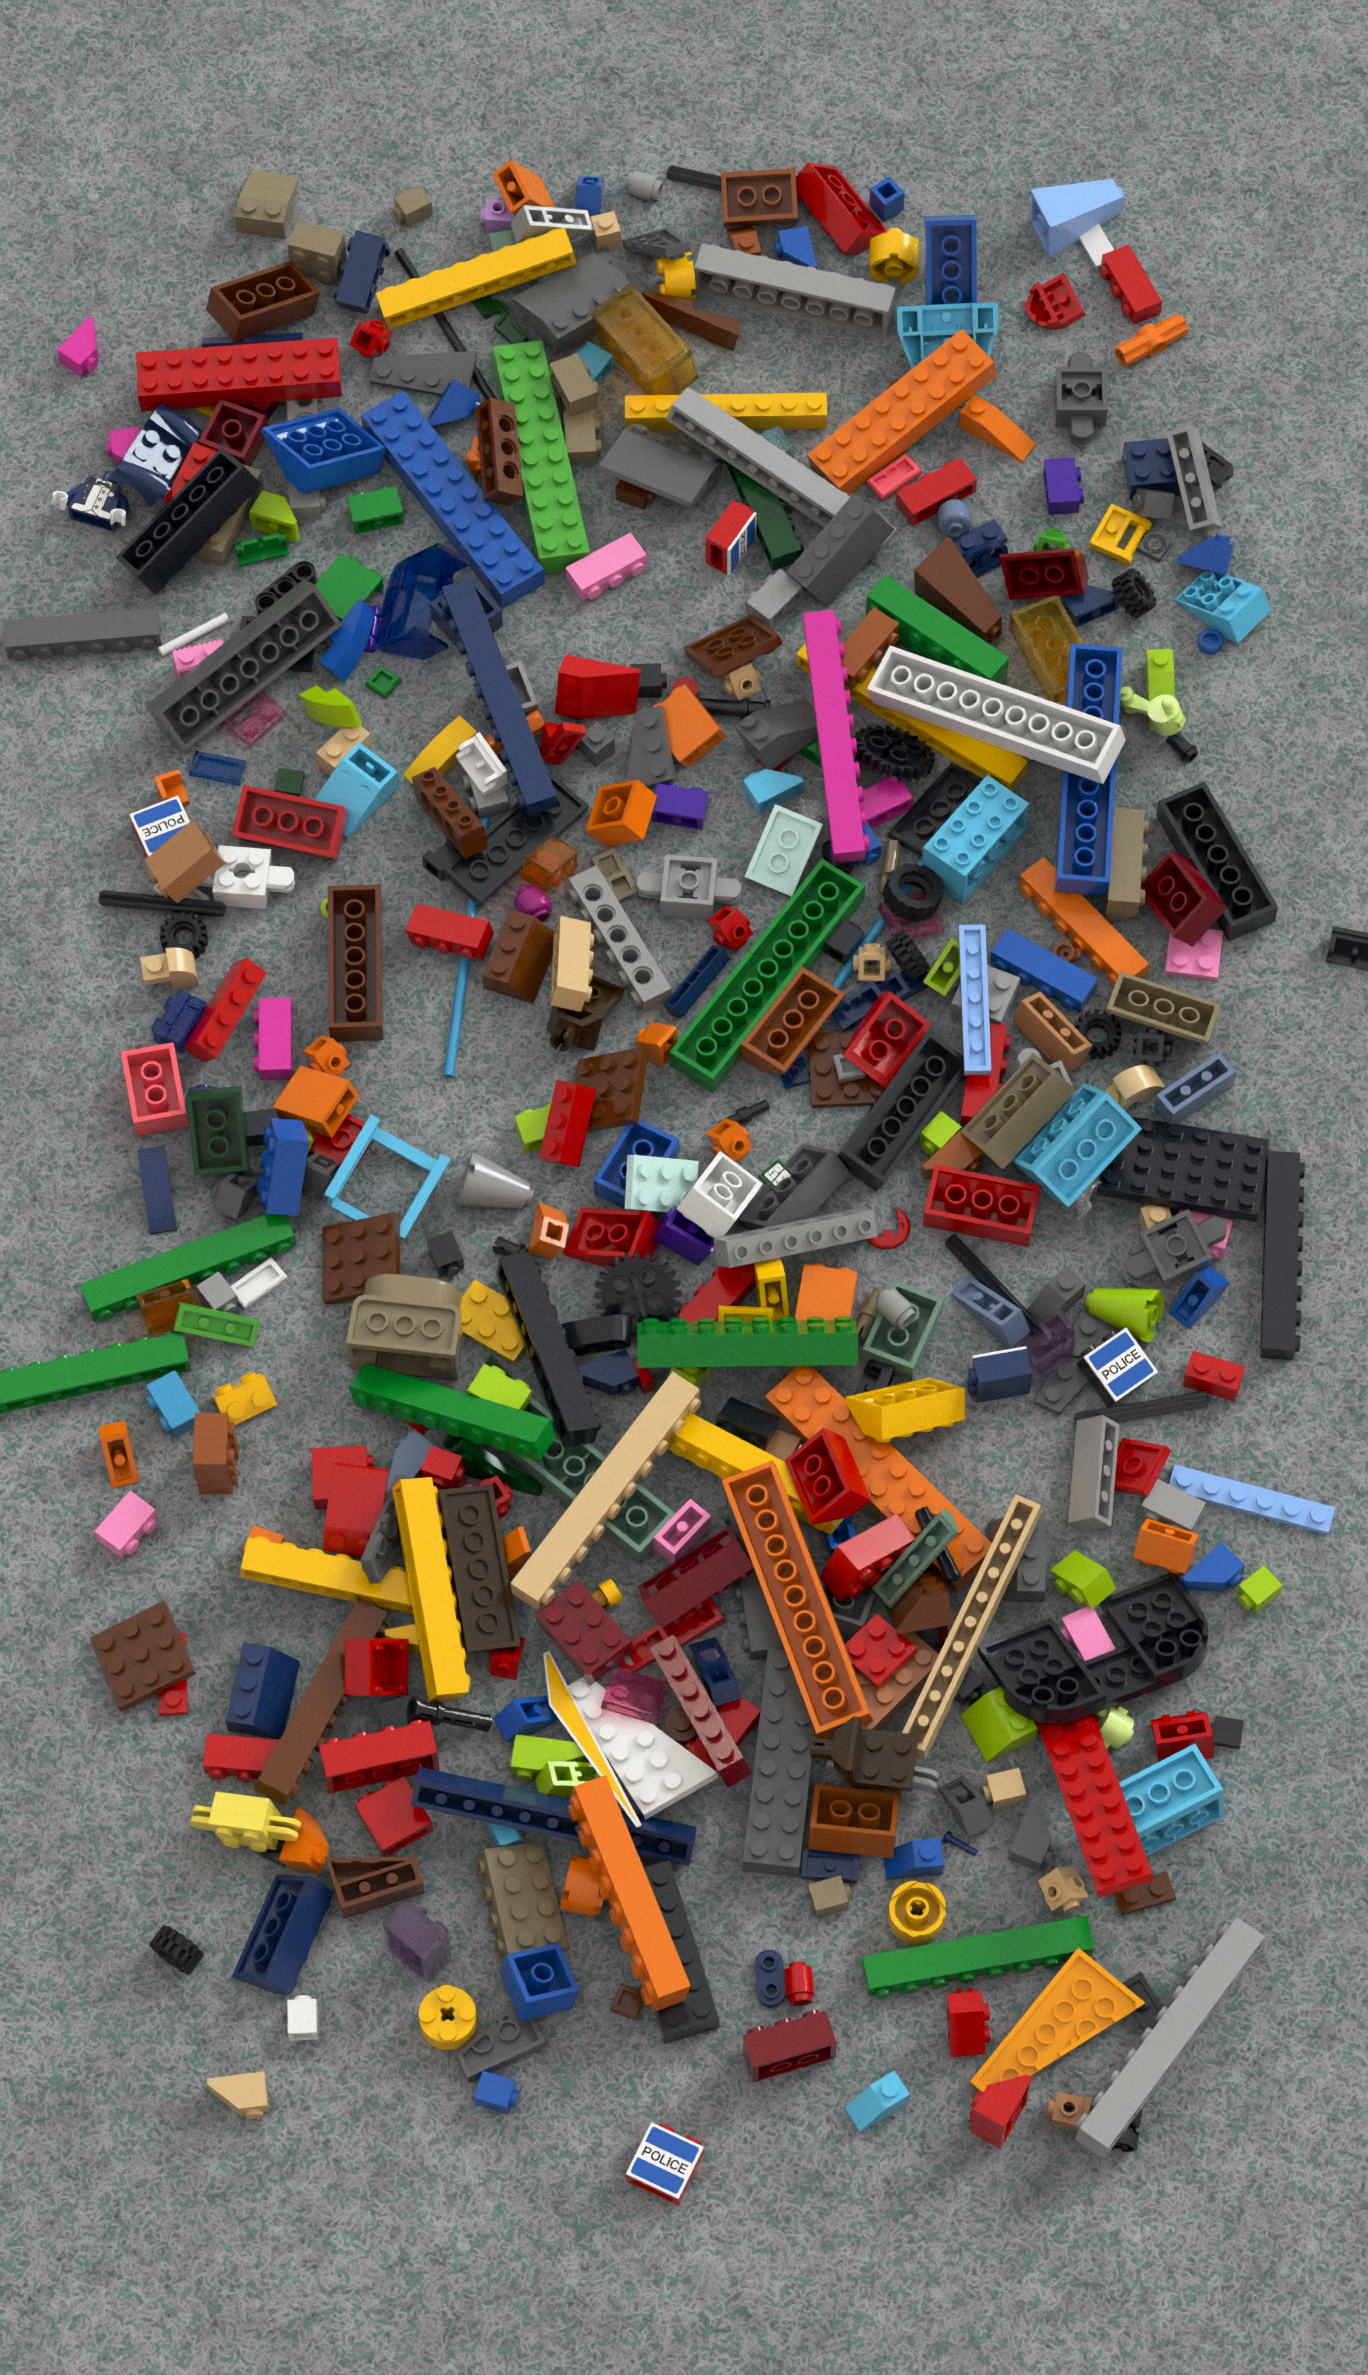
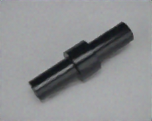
(745, 1114)

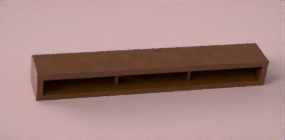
(317, 1708)

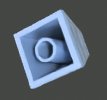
(1070, 210)

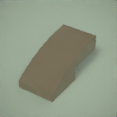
(615, 874)

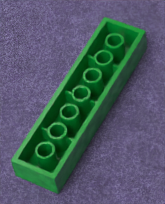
(747, 1342)

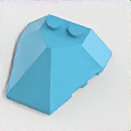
(929, 326)

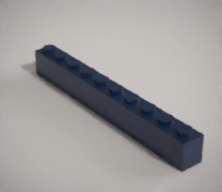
(499, 696)
(540, 1813)

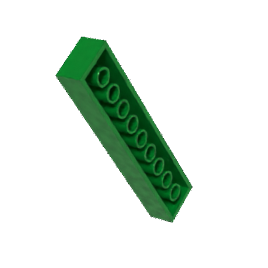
(790, 942)

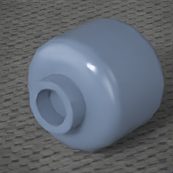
(954, 516)

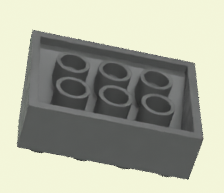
(563, 302)
(662, 465)

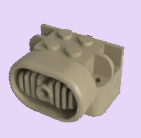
(407, 1326)

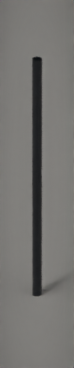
(446, 327)

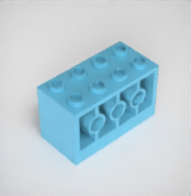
(976, 838)
(1077, 1144)
(1173, 1799)

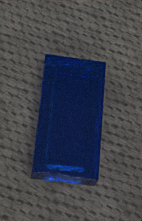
(217, 768)

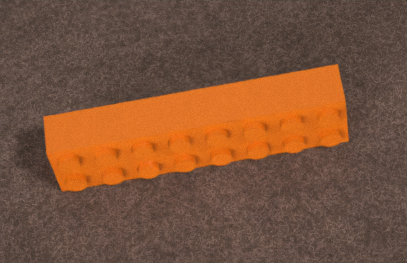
(903, 413)
(629, 1894)

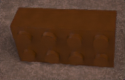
(262, 301)

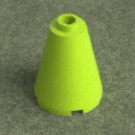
(1128, 1308)

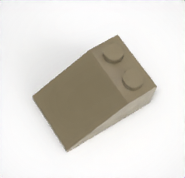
(266, 204)

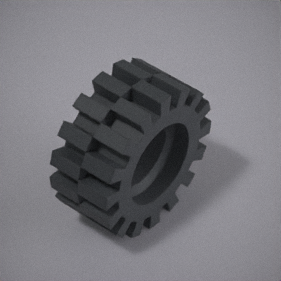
(1133, 593)
(180, 923)
(907, 955)
(1105, 1022)
(176, 1949)

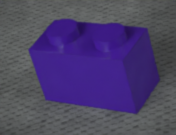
(1061, 486)
(680, 806)
(683, 1237)

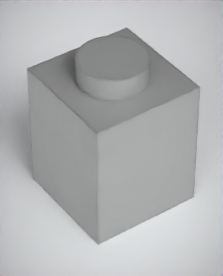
(217, 1294)

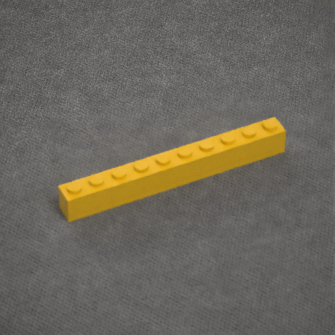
(968, 752)

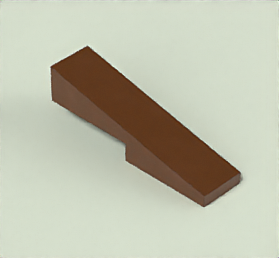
(709, 326)

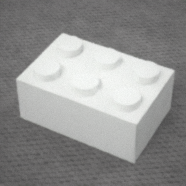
(719, 1196)

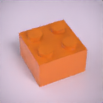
(621, 813)

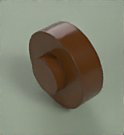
(679, 1726)

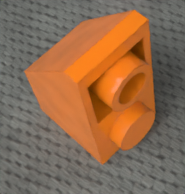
(548, 1232)

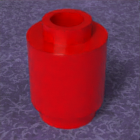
(799, 1983)

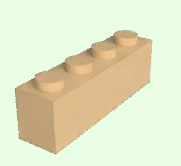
(571, 964)

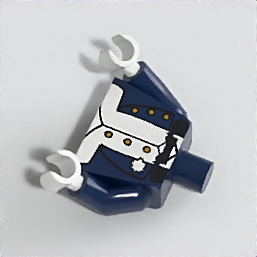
(95, 502)

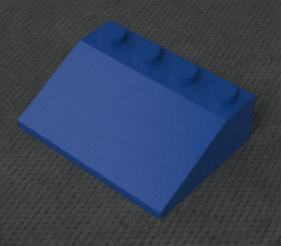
(324, 450)

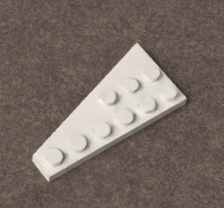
(643, 1757)

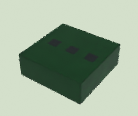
(289, 781)

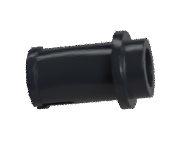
(1182, 747)
(507, 1247)

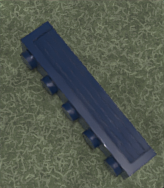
(696, 981)

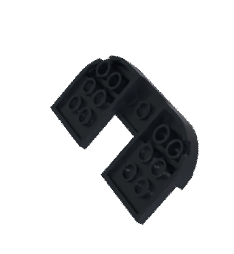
(1052, 1684)

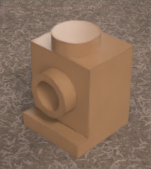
(1063, 2119)

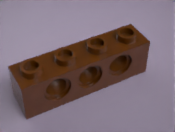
(499, 451)
(449, 812)

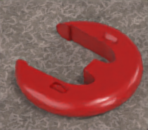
(889, 1240)

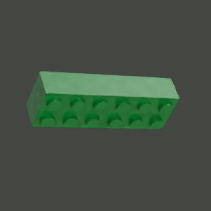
(934, 634)

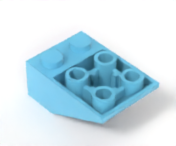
(1225, 604)
(360, 785)

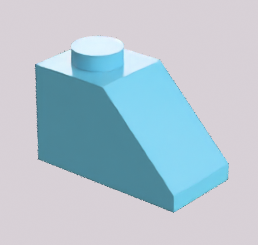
(771, 788)
(878, 2101)

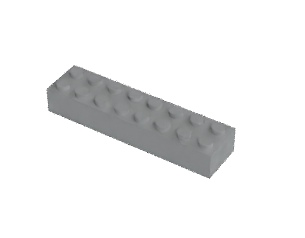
(794, 290)

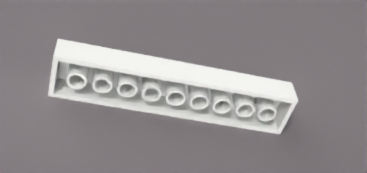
(996, 714)

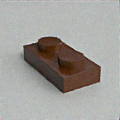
(1146, 1895)

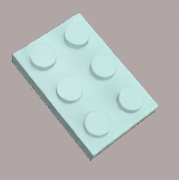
(784, 850)
(658, 1182)

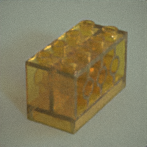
(644, 343)

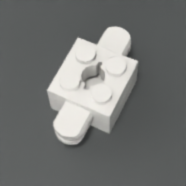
(248, 888)

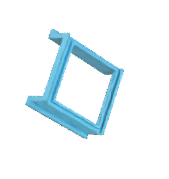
(372, 1132)

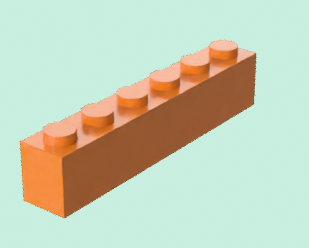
(1082, 923)

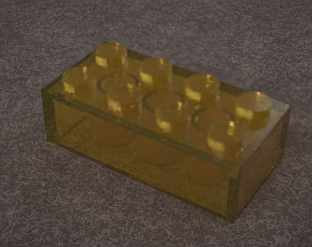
(1045, 639)

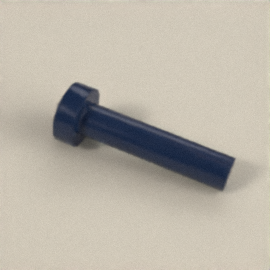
(949, 1838)

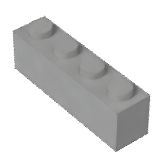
(1194, 479)
(1093, 1473)

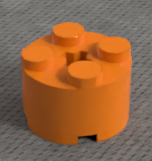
(581, 1888)

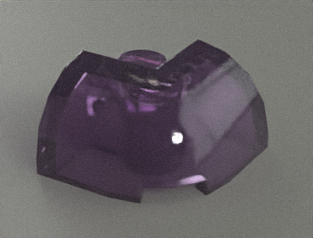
(1052, 1345)

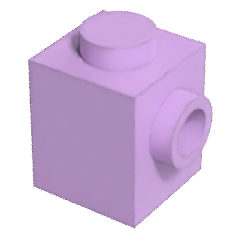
(496, 216)

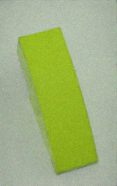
(330, 707)

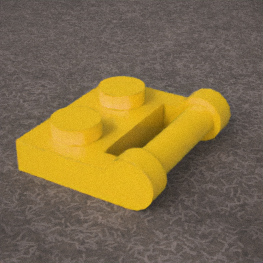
(1112, 530)

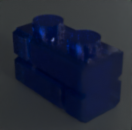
(178, 1020)

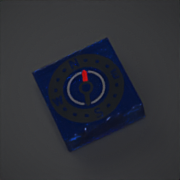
(796, 1074)

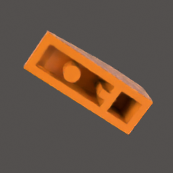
(995, 428)

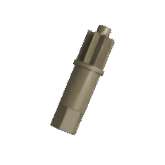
(890, 861)

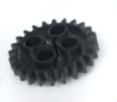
(894, 753)
(662, 1288)

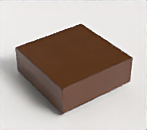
(627, 2002)

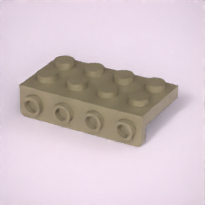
(520, 1898)

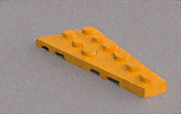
(1066, 2014)

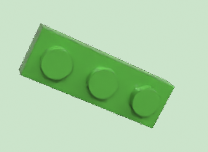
(216, 1324)

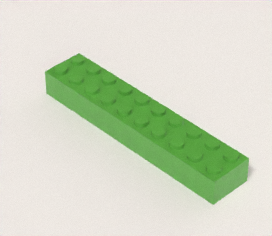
(546, 473)

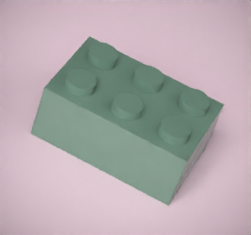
(904, 1346)

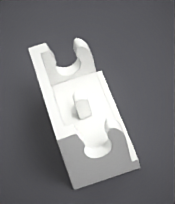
(482, 764)

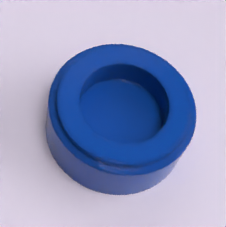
(1210, 641)

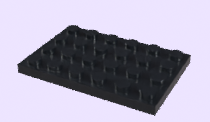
(1189, 1170)

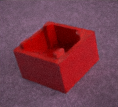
(376, 1666)

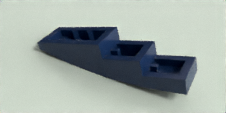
(854, 1008)

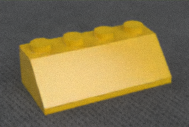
(907, 1408)

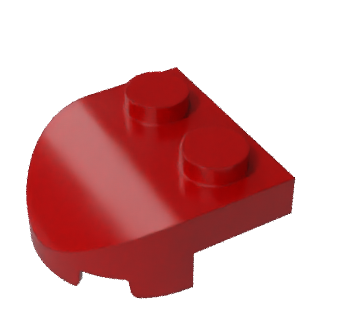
(1054, 304)

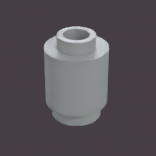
(644, 186)
(895, 1308)

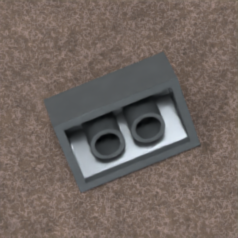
(1029, 1576)

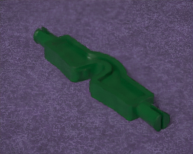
(505, 324)

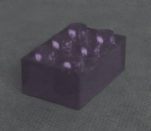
(418, 1940)

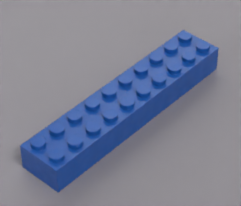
(453, 500)
(1086, 805)

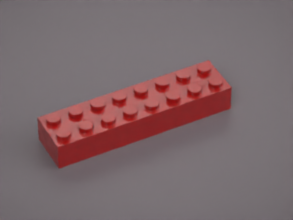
(239, 374)

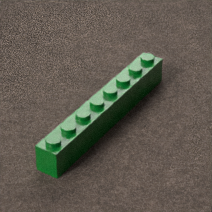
(194, 1261)
(93, 1371)
(452, 1412)
(976, 1956)

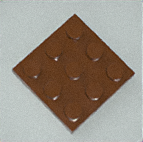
(733, 646)
(824, 1082)
(618, 1087)
(358, 1252)
(142, 1656)

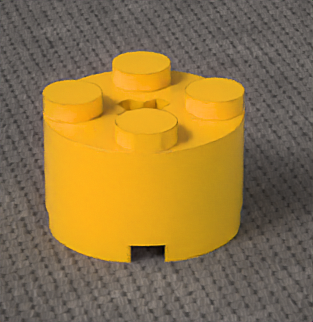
(894, 256)
(677, 277)
(922, 1898)
(447, 2002)

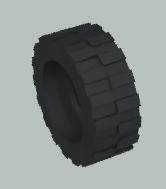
(905, 906)

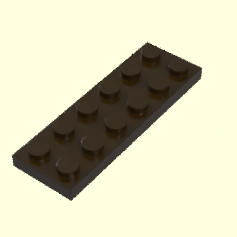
(478, 1569)

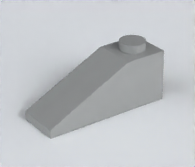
(538, 220)

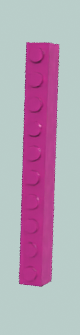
(834, 736)

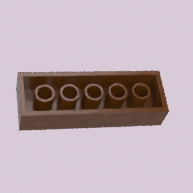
(355, 963)

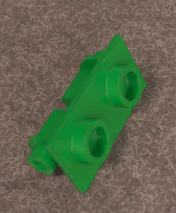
(261, 548)

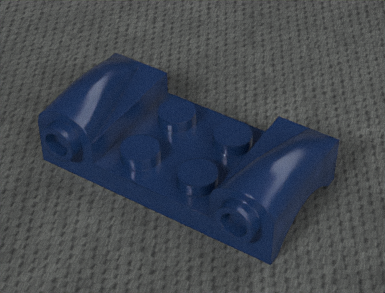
(157, 453)

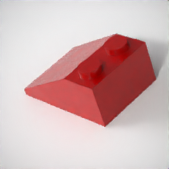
(596, 688)
(885, 1038)
(610, 1233)
(353, 1507)

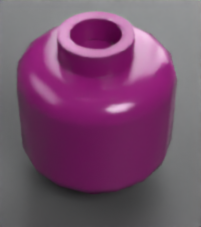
(533, 902)

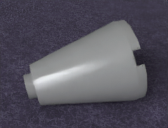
(492, 1186)

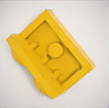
(244, 1398)

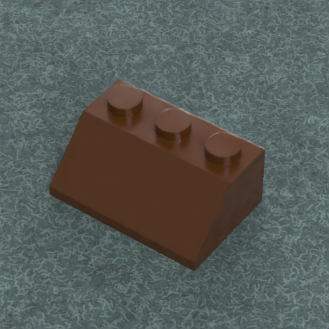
(519, 957)
(922, 1606)

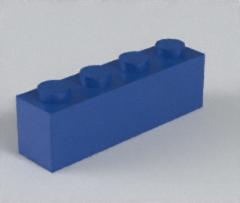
(1043, 971)

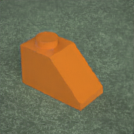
(657, 1040)
(118, 1454)
(516, 1550)
(310, 1849)

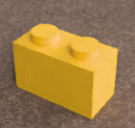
(772, 1287)

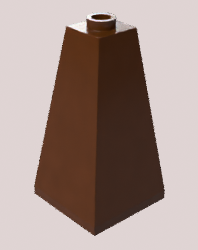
(953, 589)

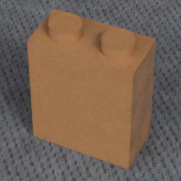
(184, 862)

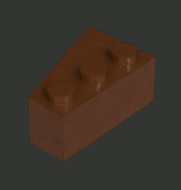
(373, 1883)

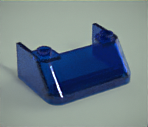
(407, 601)

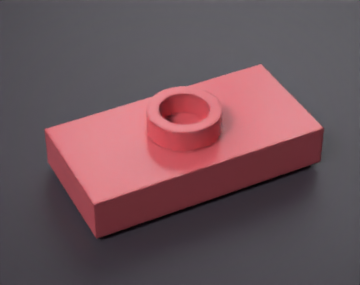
(894, 477)

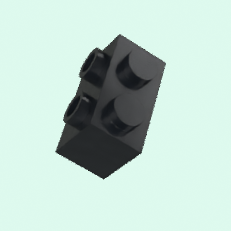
(748, 1423)

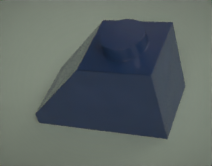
(1090, 605)
(611, 1374)

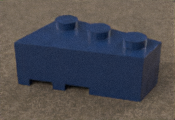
(361, 271)

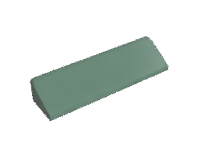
(916, 1558)

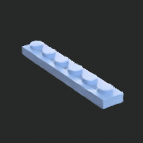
(974, 1000)
(1253, 1500)

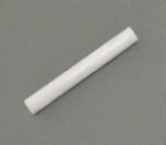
(194, 634)

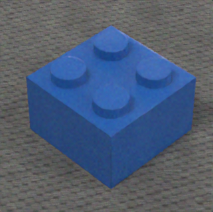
(539, 1981)

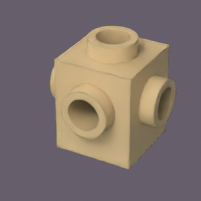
(742, 682)
(871, 972)
(1063, 1889)

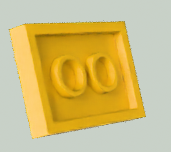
(490, 1322)

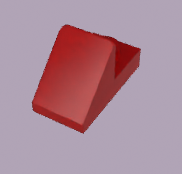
(560, 741)

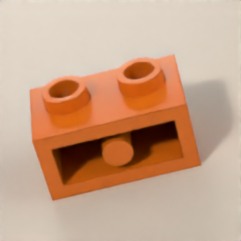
(1166, 1546)

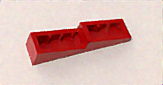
(690, 1627)

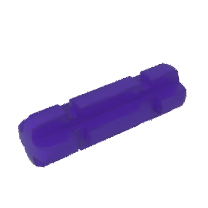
(371, 641)

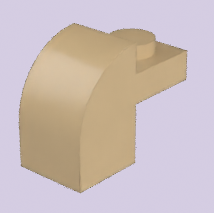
(174, 966)
(1135, 1085)

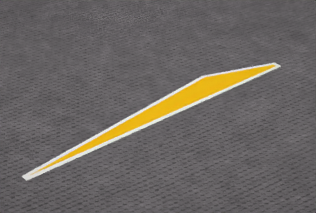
(572, 1718)

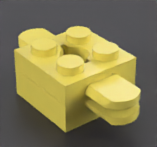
(245, 1821)

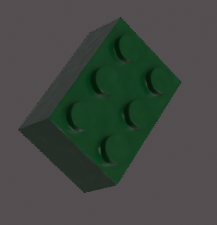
(217, 1130)

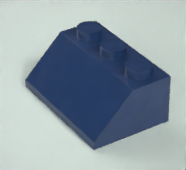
(262, 1692)

